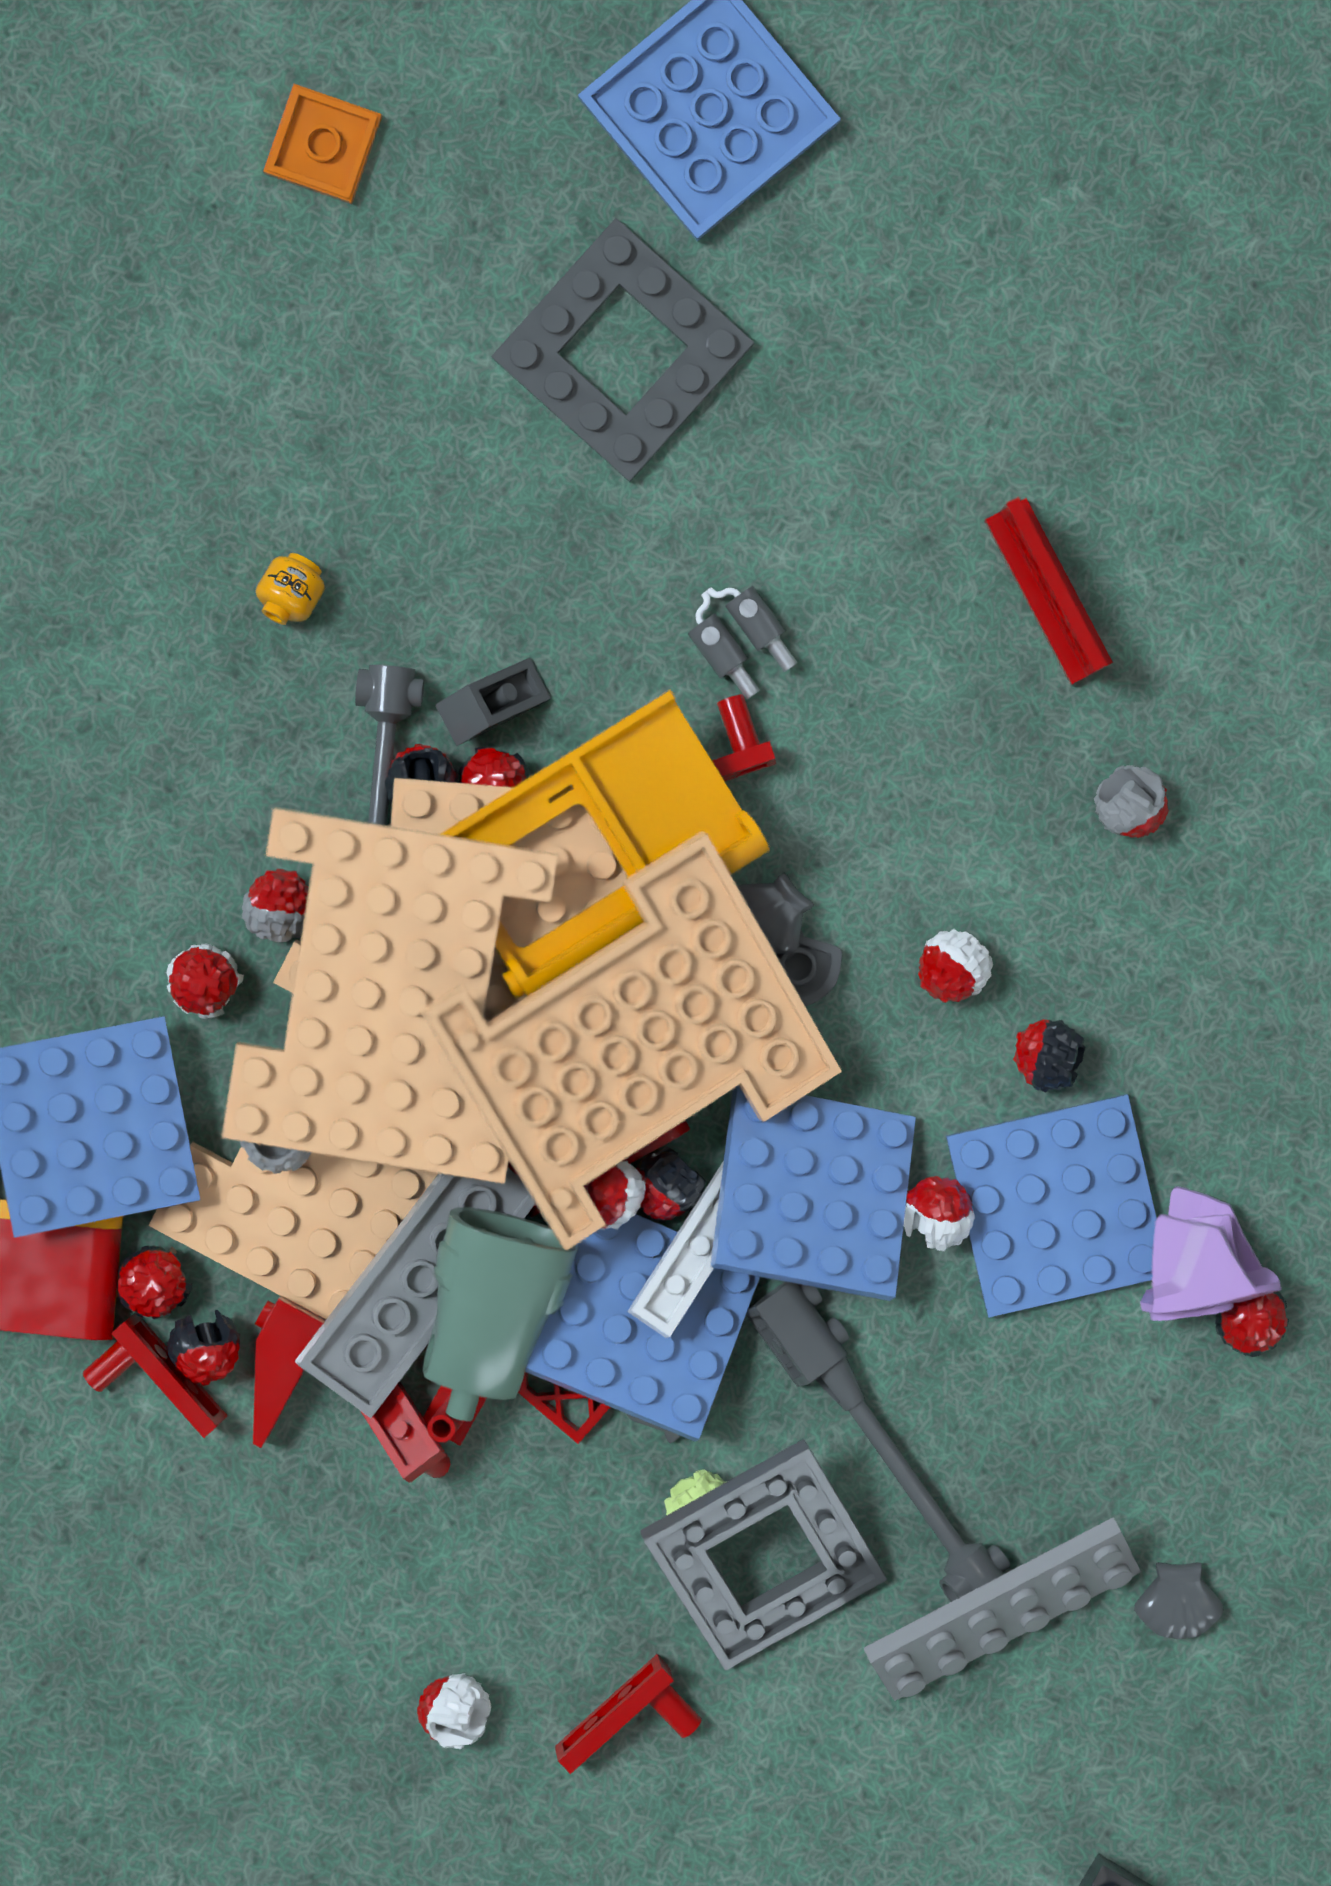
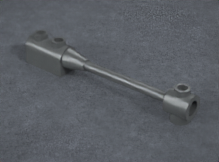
(388, 698)
(814, 1351)

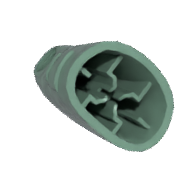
(493, 1298)

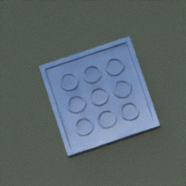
(709, 110)
(92, 1128)
(815, 1195)
(1057, 1204)
(619, 1359)

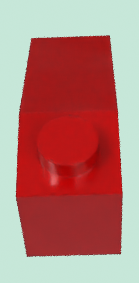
(283, 1337)

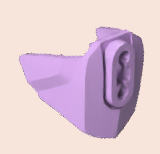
(1202, 1260)

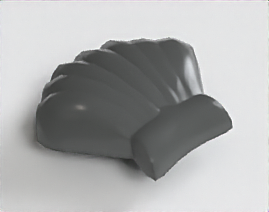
(778, 911)
(812, 968)
(1179, 1602)

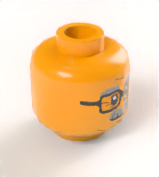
(290, 589)

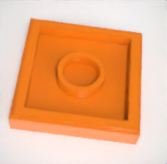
(322, 143)

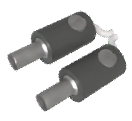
(758, 625)

